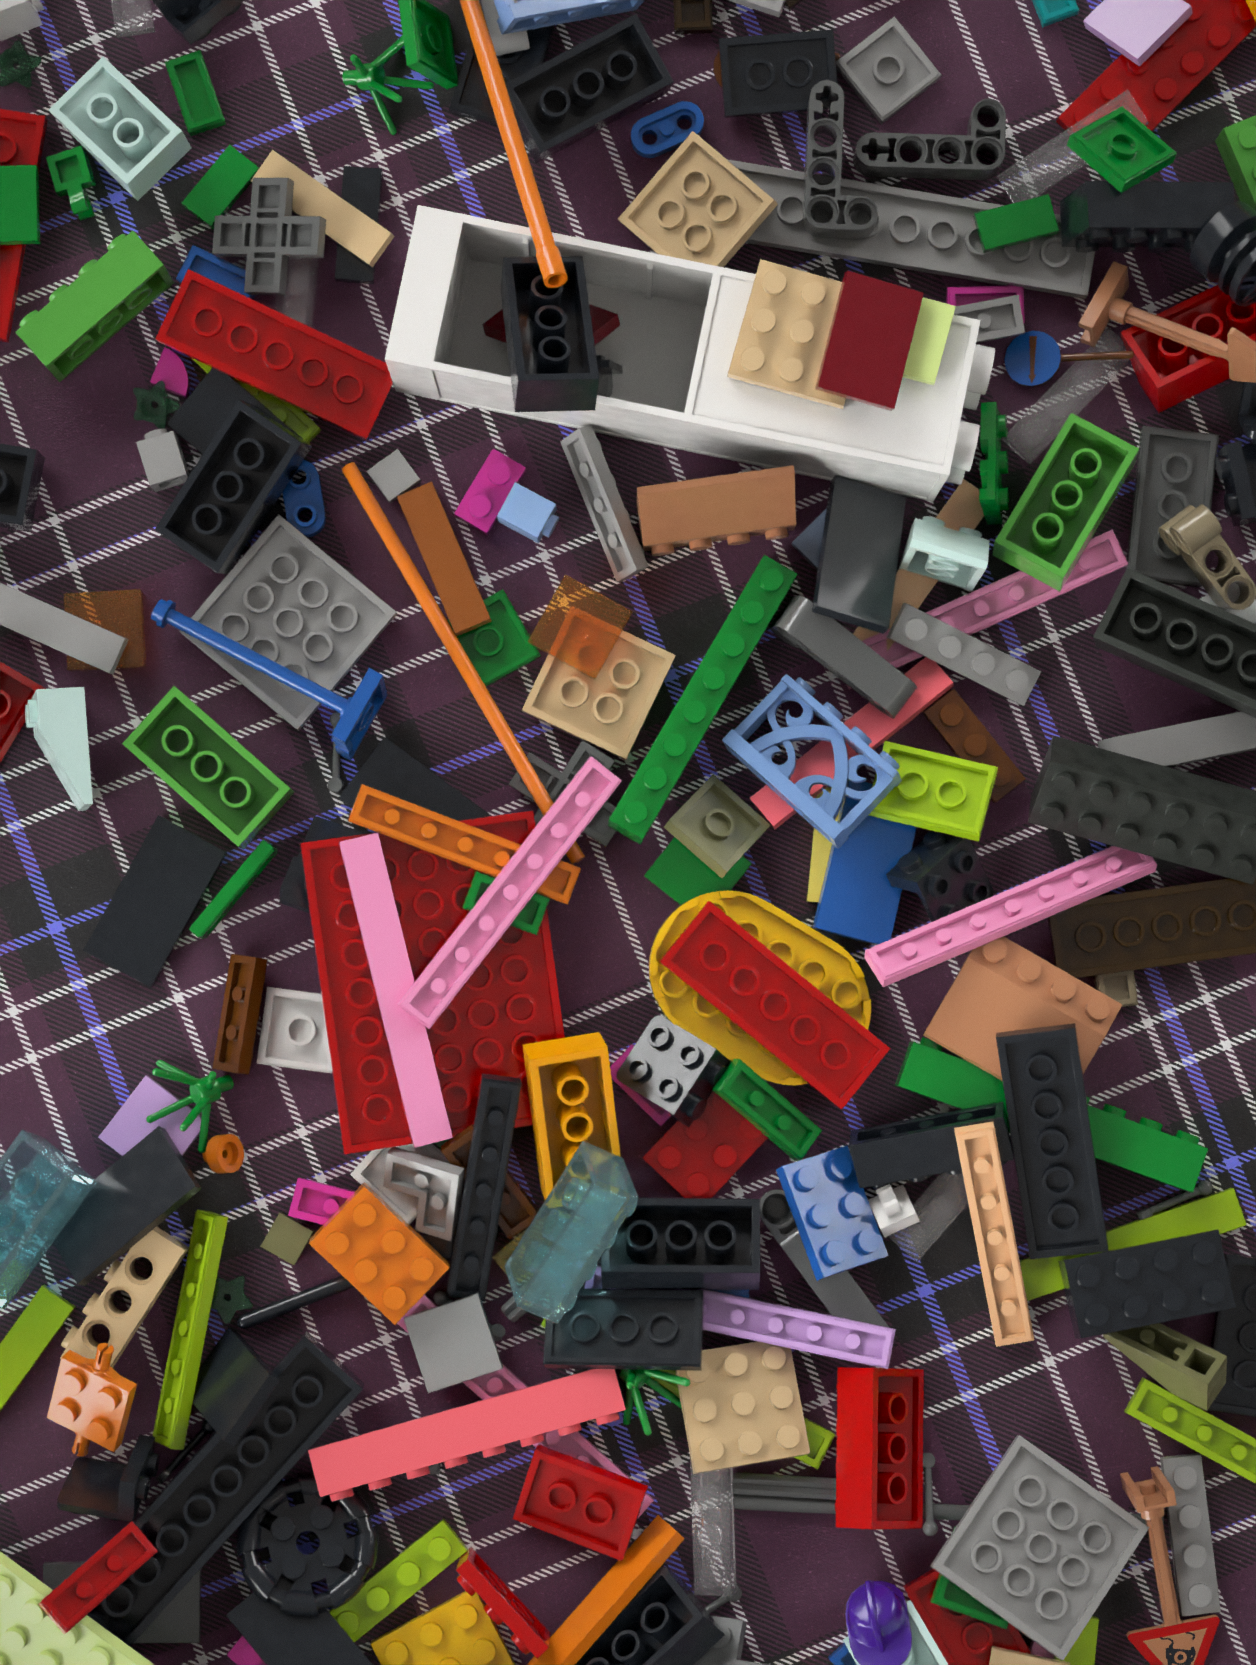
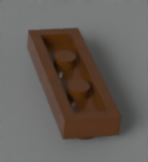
(972, 741)
(240, 1014)
(516, 1206)

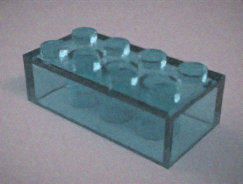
(36, 1202)
(571, 1232)

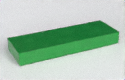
(233, 890)
(767, 1109)

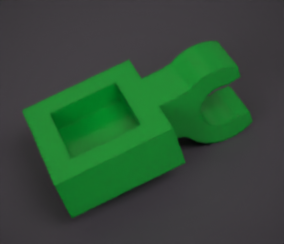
(71, 177)

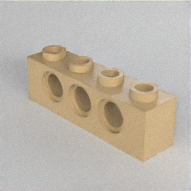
(165, 1255)

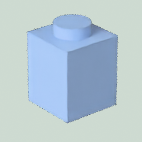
(528, 513)

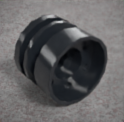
(1227, 252)

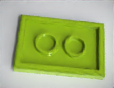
(938, 792)

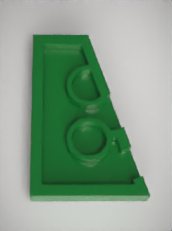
(992, 496)

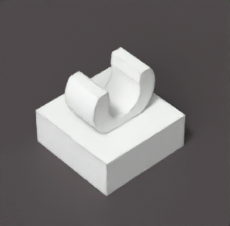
(893, 1209)

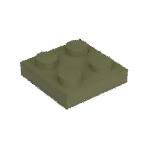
(717, 826)

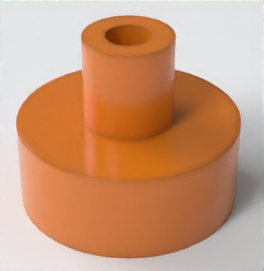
(224, 1153)

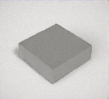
(393, 476)

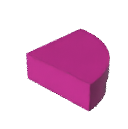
(172, 372)

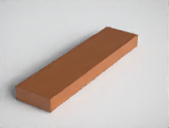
(444, 559)

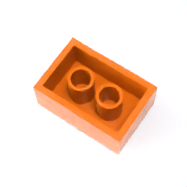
(379, 1253)

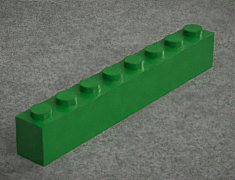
(702, 700)
(1116, 1140)

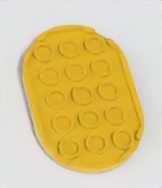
(798, 945)

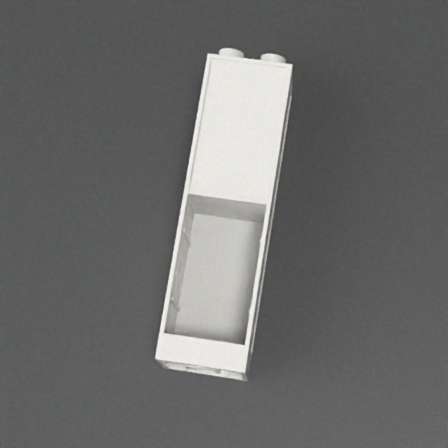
(675, 362)

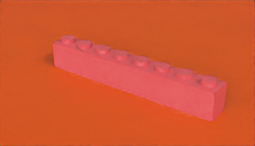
(466, 1430)

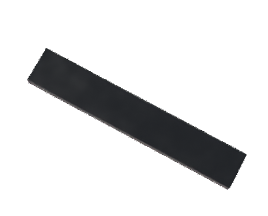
(483, 1186)

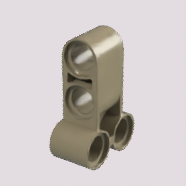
(1193, 536)

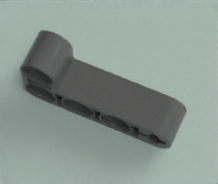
(929, 145)
(830, 160)
(843, 655)

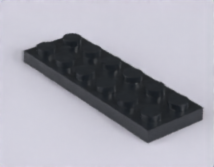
(1052, 1141)

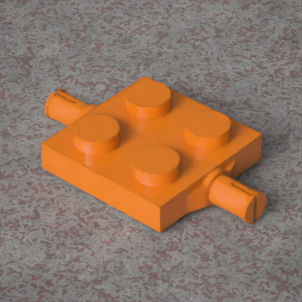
(92, 1400)

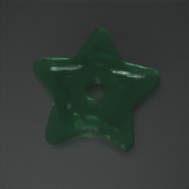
(27, 63)
(144, 404)
(238, 1298)

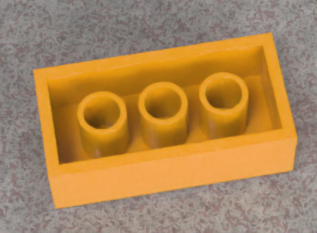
(569, 1101)

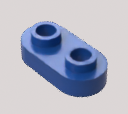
(665, 129)
(305, 497)

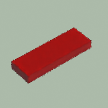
(98, 1577)

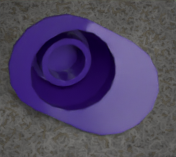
(878, 1624)

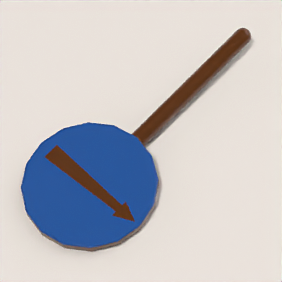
(1036, 358)

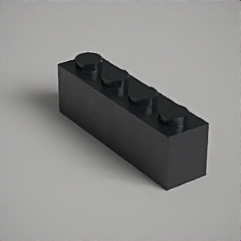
(921, 1145)

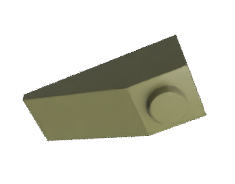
(1174, 1361)

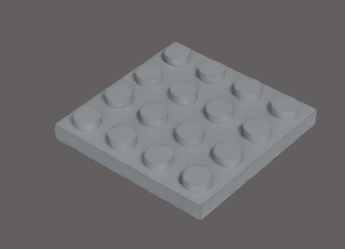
(296, 611)
(1039, 1547)

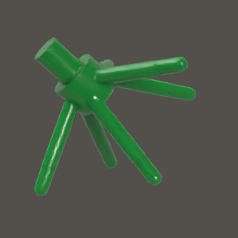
(373, 77)
(202, 1092)
(636, 1379)

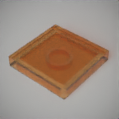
(117, 612)
(580, 627)

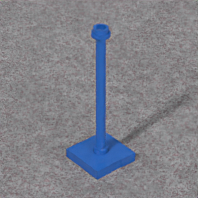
(355, 713)

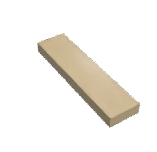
(343, 221)

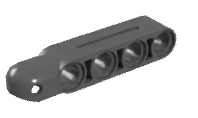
(837, 1292)

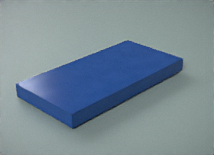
(855, 889)

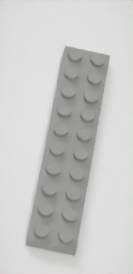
(918, 234)

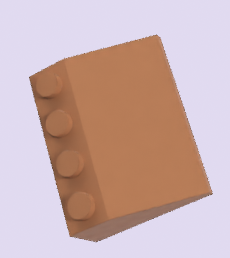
(717, 510)
(1013, 990)

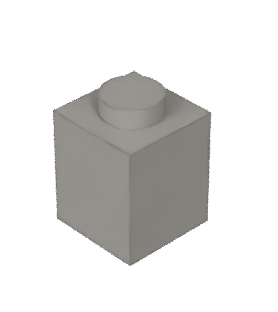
(163, 459)

